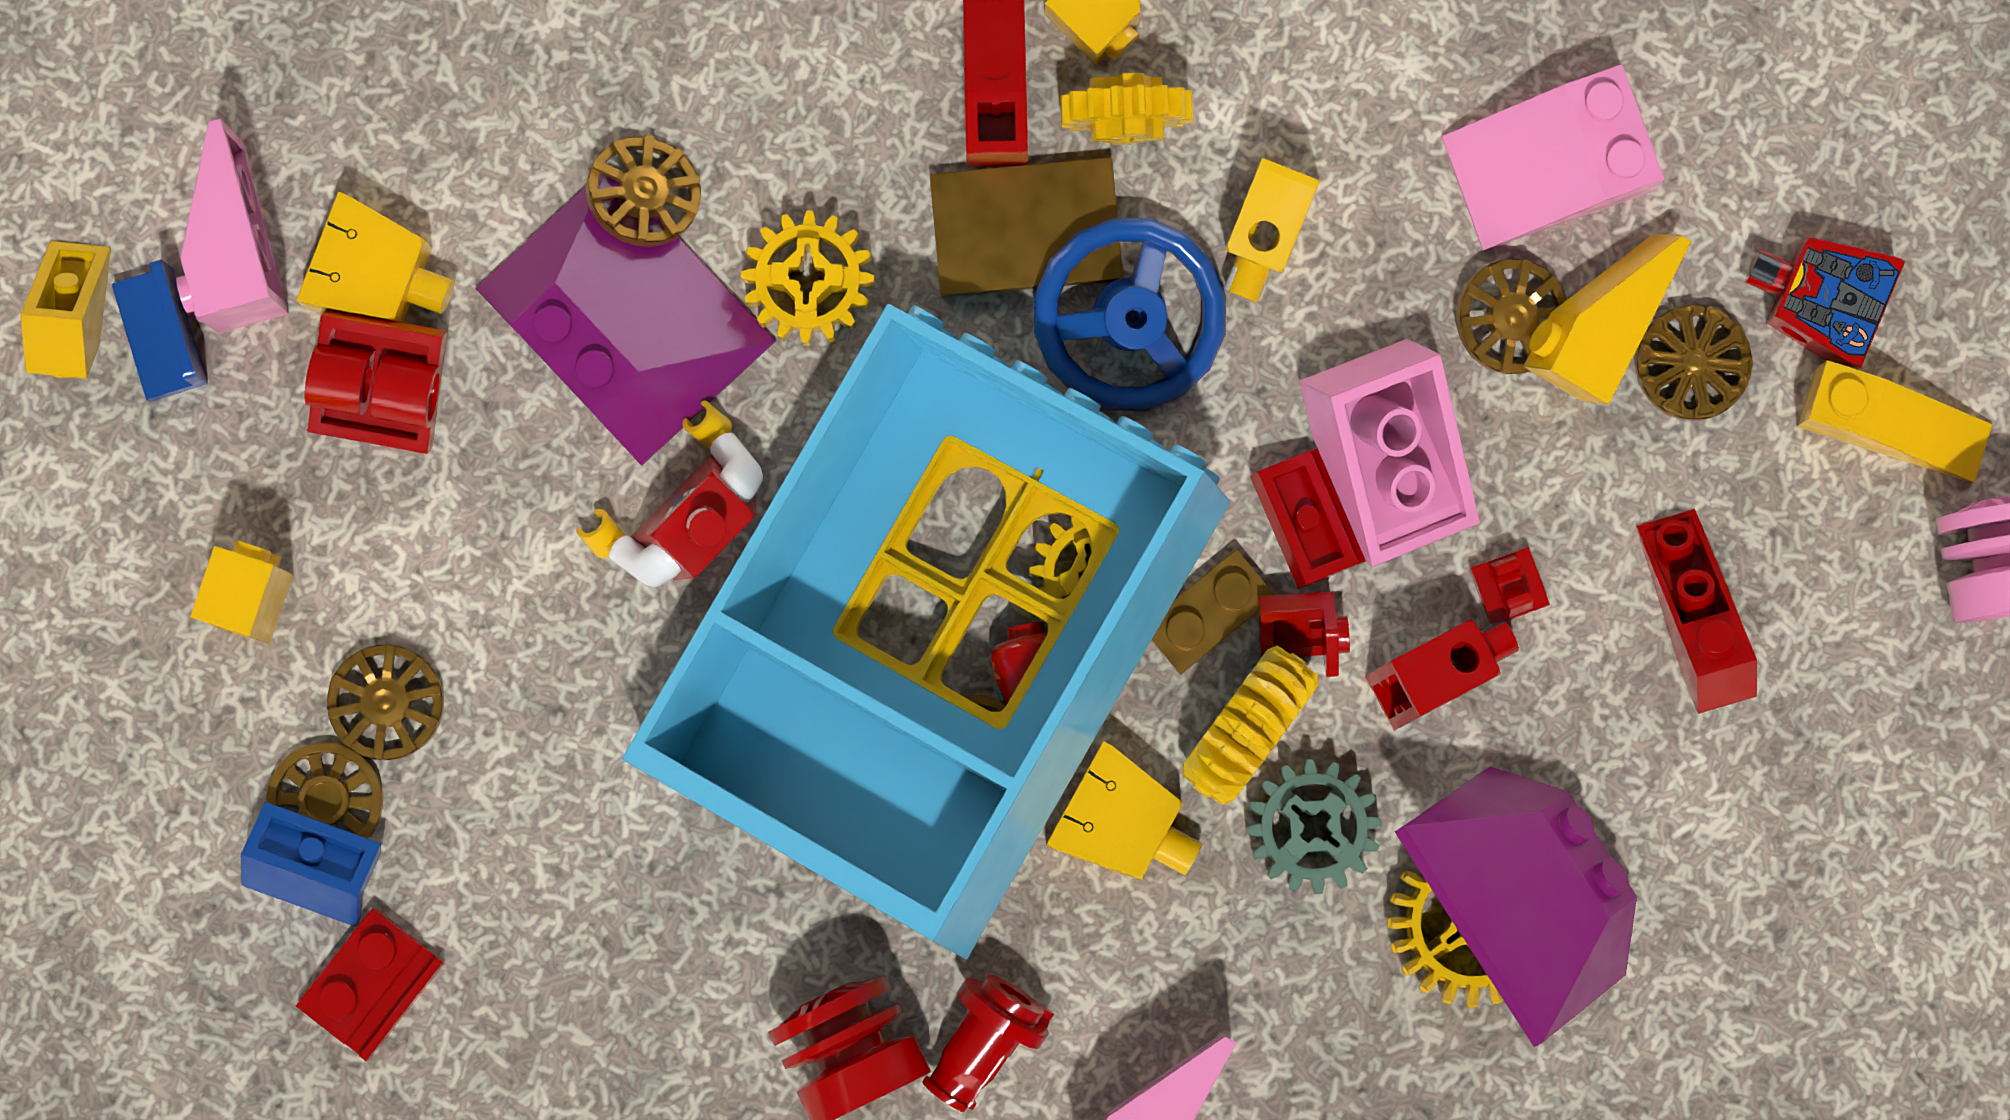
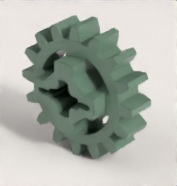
(1332, 806)

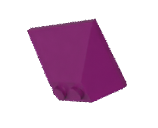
(625, 323)
(1528, 893)

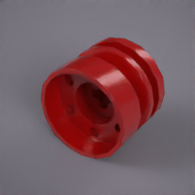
(849, 1050)

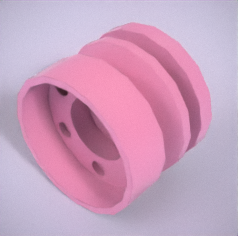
(1987, 590)

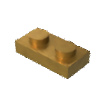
(1210, 611)

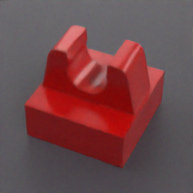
(1509, 586)

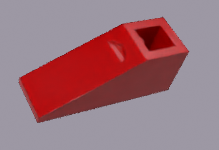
(995, 83)
(1699, 612)

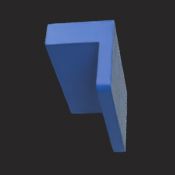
(159, 333)
(308, 863)

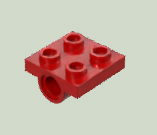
(375, 381)

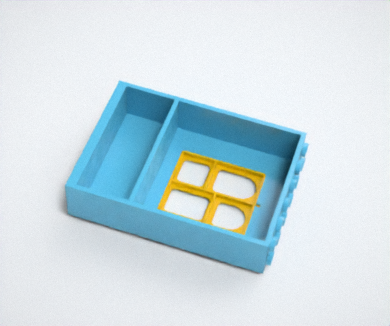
(874, 760)

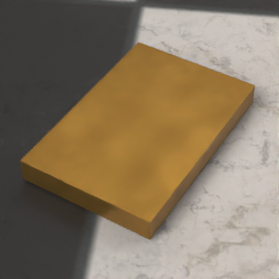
(1007, 223)

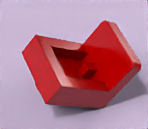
(1305, 627)

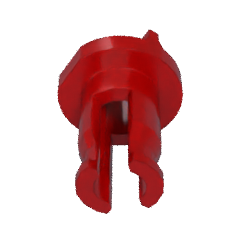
(987, 1035)

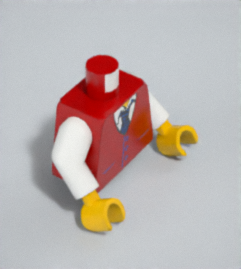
(695, 518)

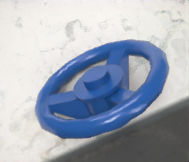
(1130, 313)

